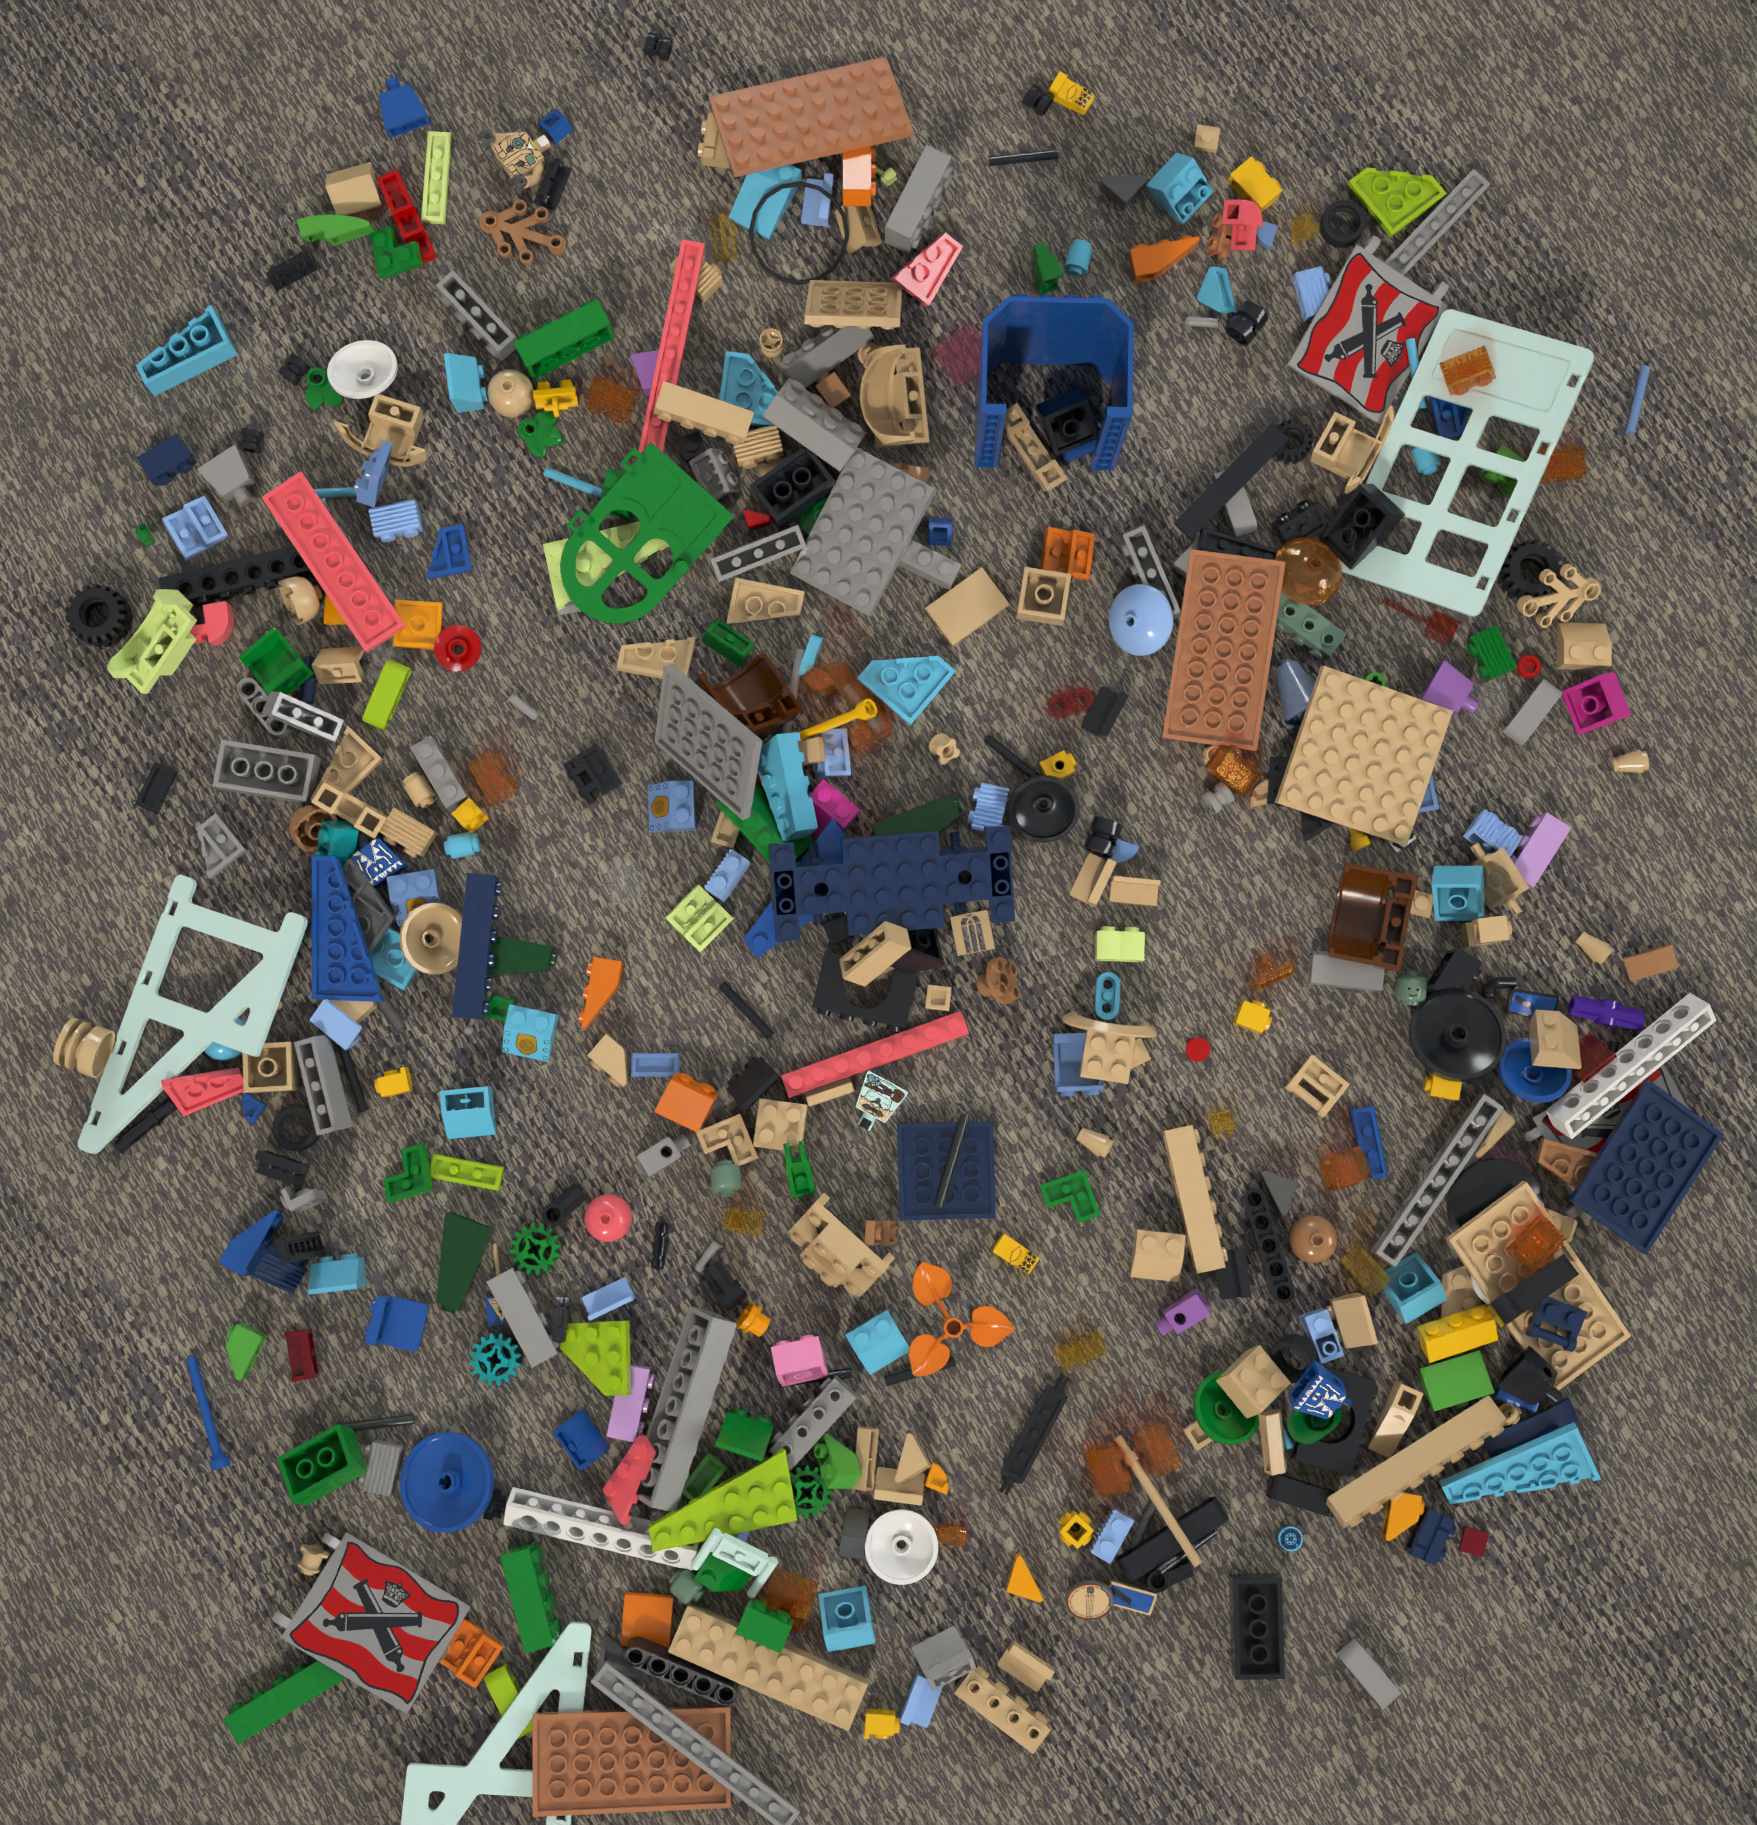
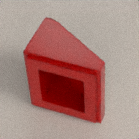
(756, 520)

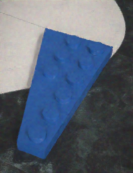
(762, 934)

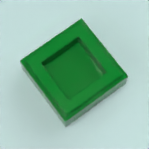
(499, 1007)

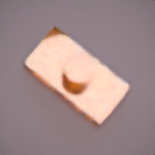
(1270, 973)

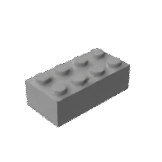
(918, 200)
(814, 424)
(266, 772)

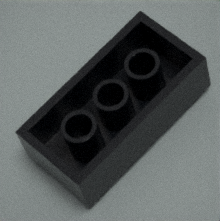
(1256, 1626)

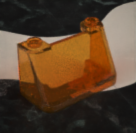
(838, 676)

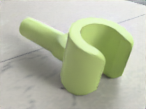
(888, 176)

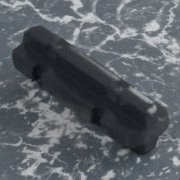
(659, 1245)
(560, 1319)

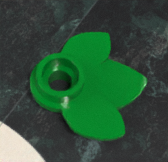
(321, 392)
(544, 433)

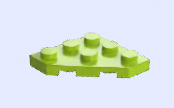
(1395, 196)
(601, 1354)

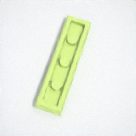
(436, 177)

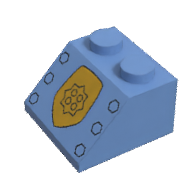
(672, 806)
(413, 890)

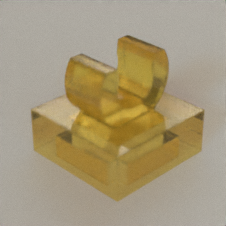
(1303, 228)
(1221, 1122)

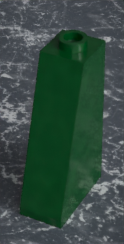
(927, 817)
(521, 957)
(461, 1256)

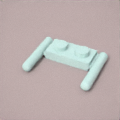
(739, 1555)

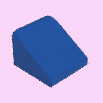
(555, 126)
(940, 531)

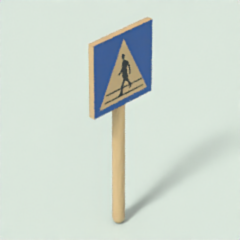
(494, 1313)

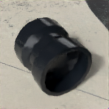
(658, 46)
(1038, 99)
(294, 369)

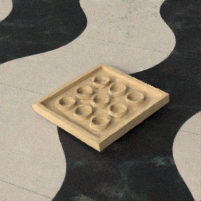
(853, 304)

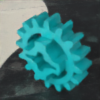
(506, 1361)

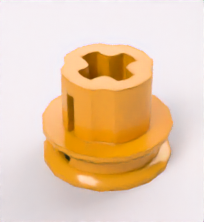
(753, 1320)

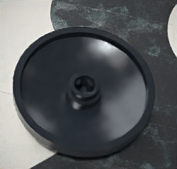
(1457, 1035)
(1482, 1185)

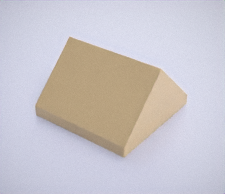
(353, 189)

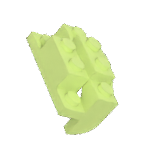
(157, 643)

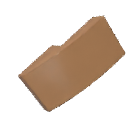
(1651, 963)
(881, 1232)

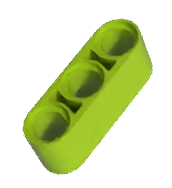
(386, 694)
(503, 1691)

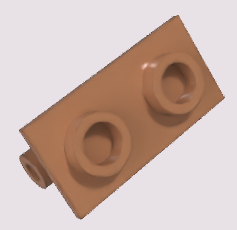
(1218, 243)

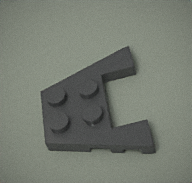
(371, 909)

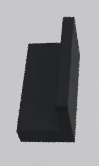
(1104, 712)
(1234, 1278)

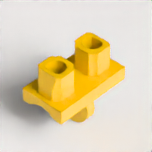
(555, 398)

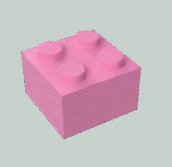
(799, 1360)

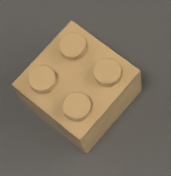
(1043, 596)
(272, 1070)
(779, 1124)
(1253, 1381)

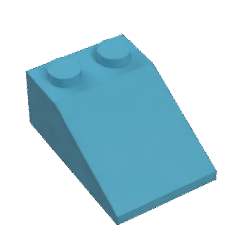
(773, 209)

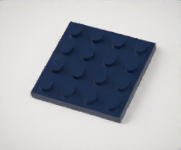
(921, 1163)

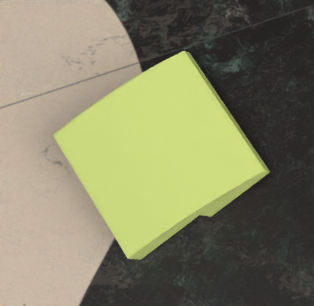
(699, 917)

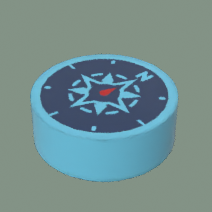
(1290, 1538)

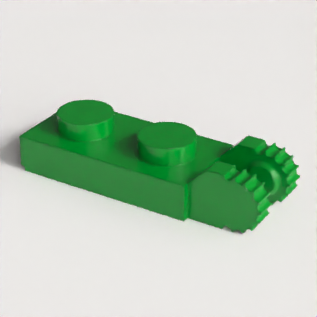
(799, 1171)

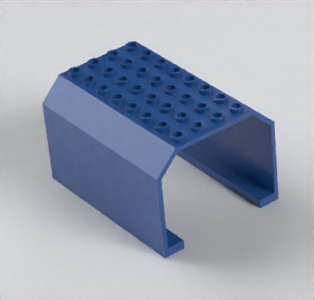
(1057, 333)

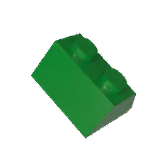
(765, 1625)

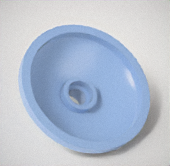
(1151, 619)

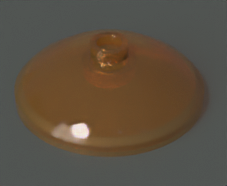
(1304, 581)

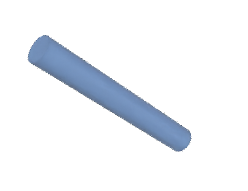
(1638, 399)

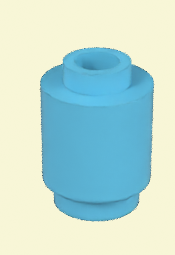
(1078, 258)
(1425, 461)
(462, 844)

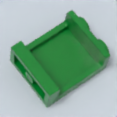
(276, 663)

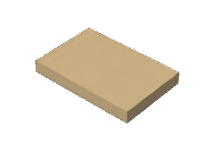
(967, 607)

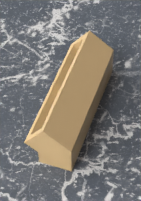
(1273, 1441)
(866, 1455)

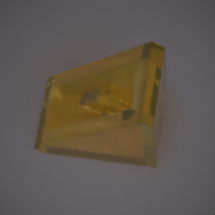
(743, 1220)
(1080, 1350)

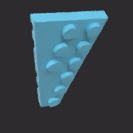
(1529, 1467)

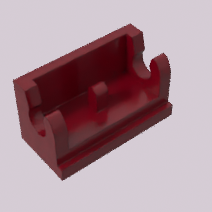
(302, 1355)

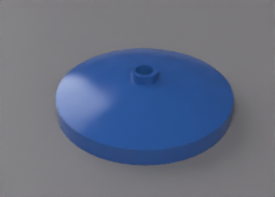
(427, 1485)

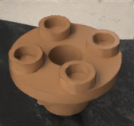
(999, 981)

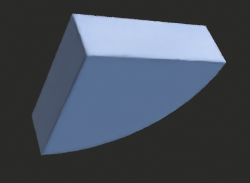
(1266, 234)
(1124, 851)

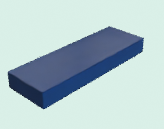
(1369, 1140)

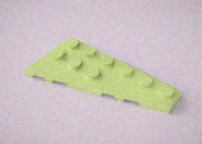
(592, 560)

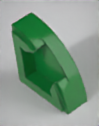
(145, 535)

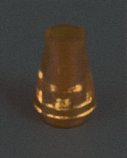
(952, 1534)

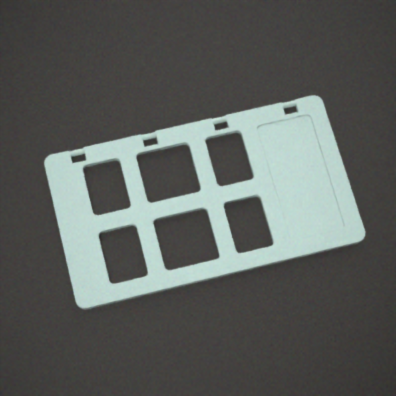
(1527, 390)

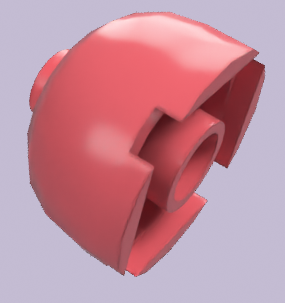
(608, 1217)

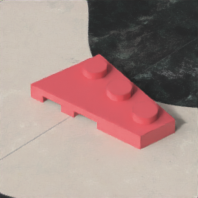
(928, 269)
(203, 1089)
(625, 1481)

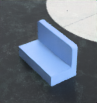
(816, 205)
(336, 1024)
(608, 1298)
(920, 1702)

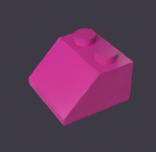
(1596, 703)
(831, 804)

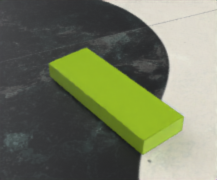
(466, 1172)

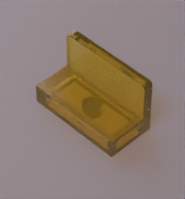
(1365, 1269)

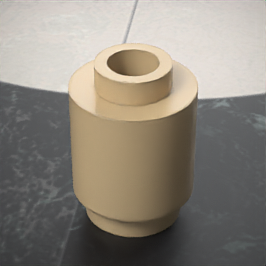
(419, 790)

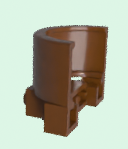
(755, 696)
(1368, 919)

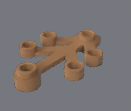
(519, 230)

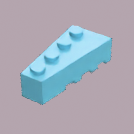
(187, 353)
(787, 786)

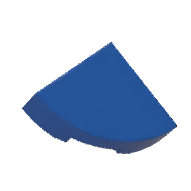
(252, 1107)

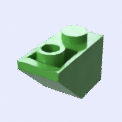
(837, 1463)

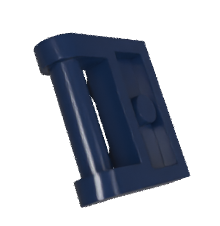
(1560, 1315)

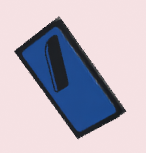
(1526, 1002)

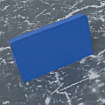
(581, 1440)

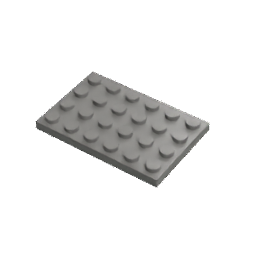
(863, 531)
(707, 741)

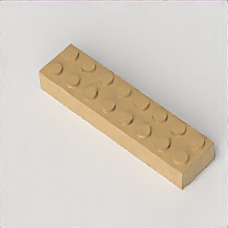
(788, 1677)

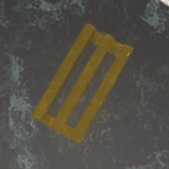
(721, 217)

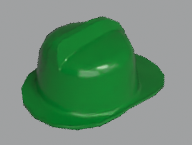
(1310, 1428)

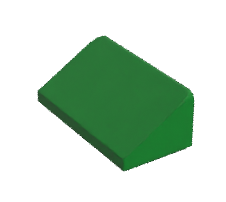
(728, 642)

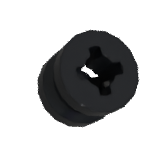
(251, 440)

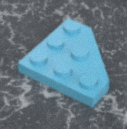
(747, 386)
(906, 683)

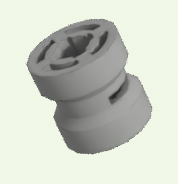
(1220, 796)

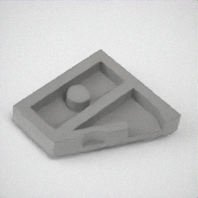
(219, 845)

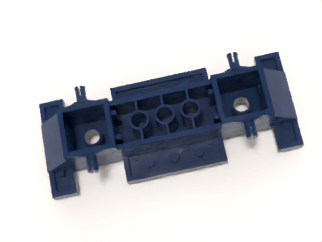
(891, 880)

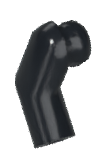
(1497, 983)

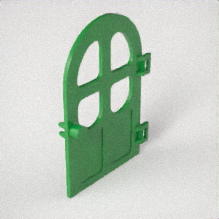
(667, 508)

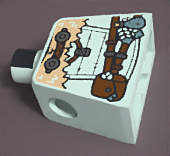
(878, 1100)

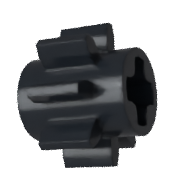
(496, 1506)

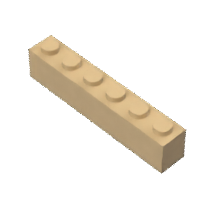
(1194, 1200)

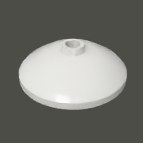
(362, 369)
(904, 1564)

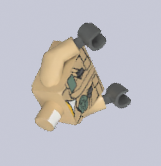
(518, 156)

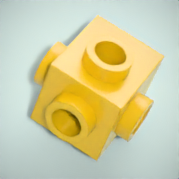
(1079, 1537)

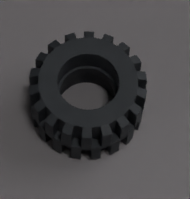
(1533, 552)
(83, 605)

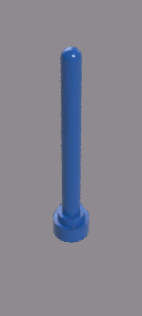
(218, 1458)

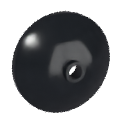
(1046, 821)

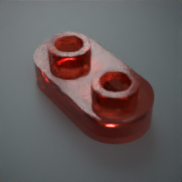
(1069, 702)

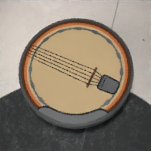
(1089, 1600)

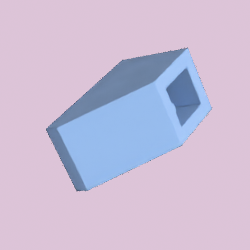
(1322, 1334)

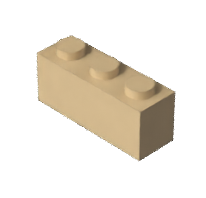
(875, 953)

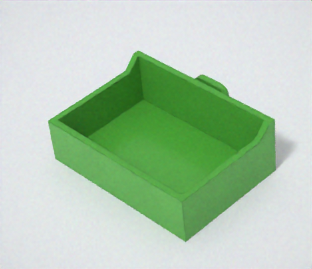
(1455, 1381)

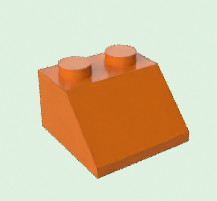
(687, 1101)

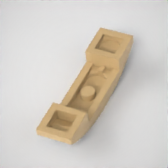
(1031, 449)

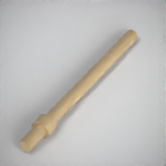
(1131, 1459)

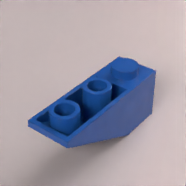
(244, 1246)

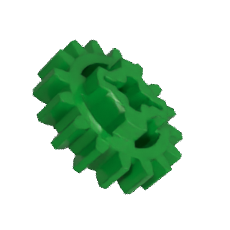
(530, 1238)
(815, 1499)

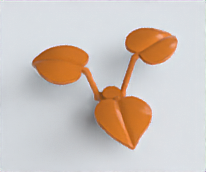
(987, 1323)

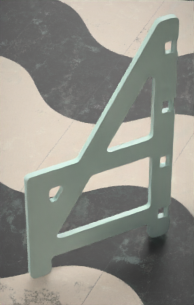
(257, 990)
(483, 1772)

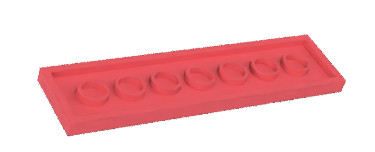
(334, 562)

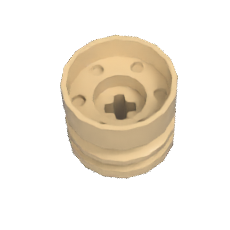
(84, 1047)

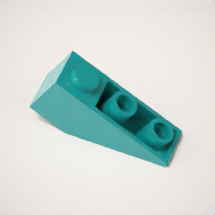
(337, 839)

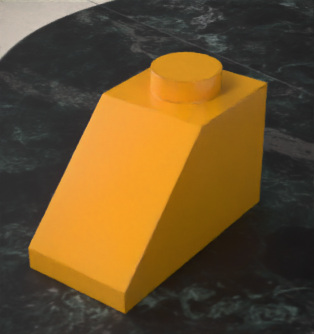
(1401, 1514)

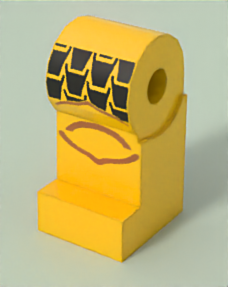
(1071, 94)
(1015, 1253)

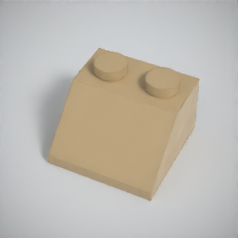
(1583, 646)
(1554, 1040)
(1157, 1255)
(1352, 1320)

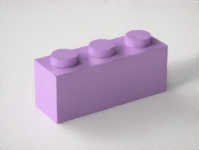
(1539, 847)
(628, 1409)

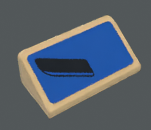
(1132, 1596)

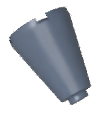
(1294, 691)

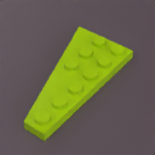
(738, 1505)

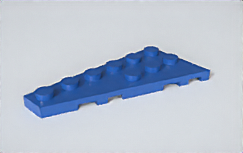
(339, 950)

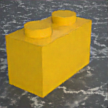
(1255, 184)

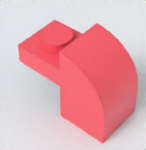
(1245, 218)
(217, 626)

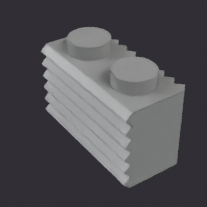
(382, 1467)

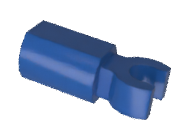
(1508, 1398)

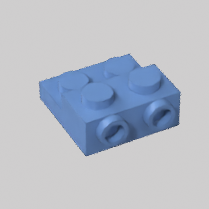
(374, 475)

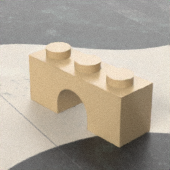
(348, 807)
(1486, 931)

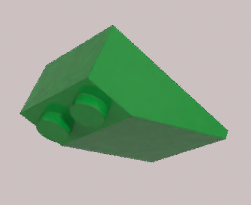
(745, 1434)

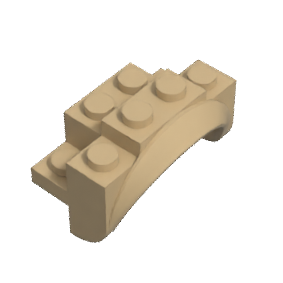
(894, 399)
(836, 1250)

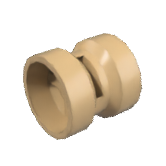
(770, 338)

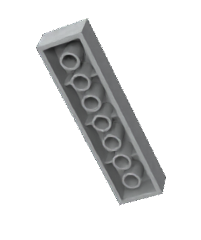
(685, 1405)

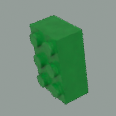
(322, 1465)

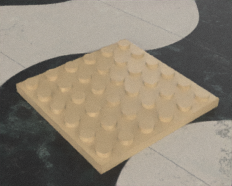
(1363, 756)

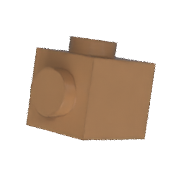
(832, 389)

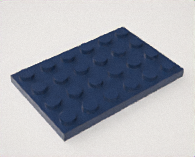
(1645, 1167)

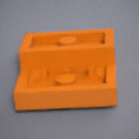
(1068, 552)
(647, 1617)
(471, 1653)

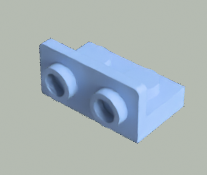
(836, 755)

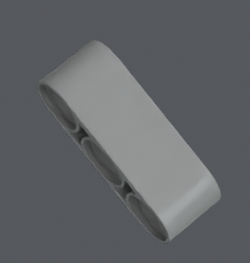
(1239, 512)
(255, 702)
(1532, 712)
(1368, 1673)

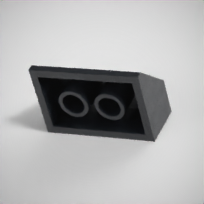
(793, 487)

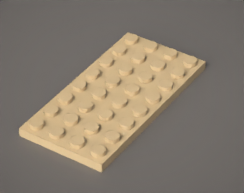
(1482, 1250)

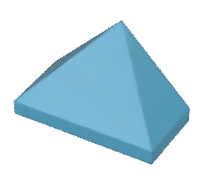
(1217, 291)

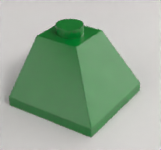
(720, 1575)

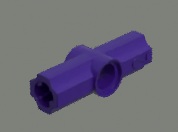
(1606, 1012)

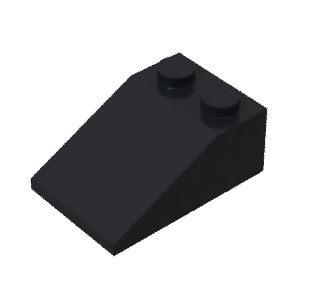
(1361, 524)

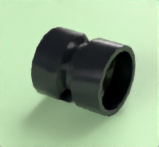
(1248, 320)
(1103, 836)

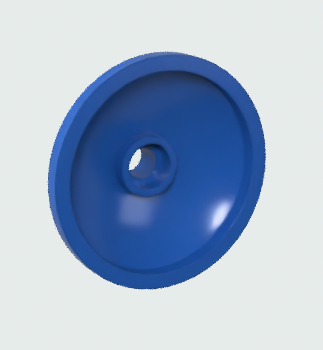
(1517, 1066)

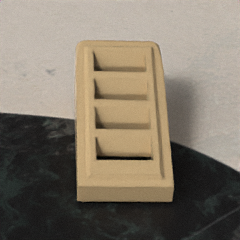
(1498, 1129)

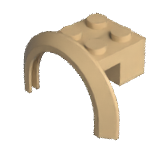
(394, 423)
(1349, 450)
(1107, 1047)

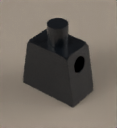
(1530, 1378)

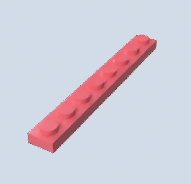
(875, 1054)

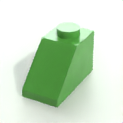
(243, 1348)

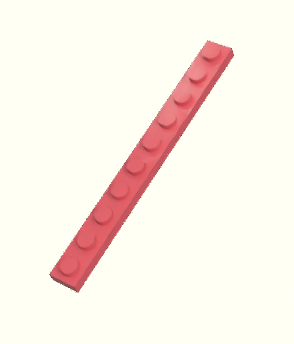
(673, 337)

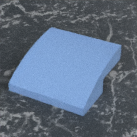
(194, 528)

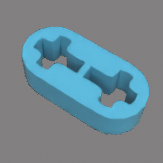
(811, 654)

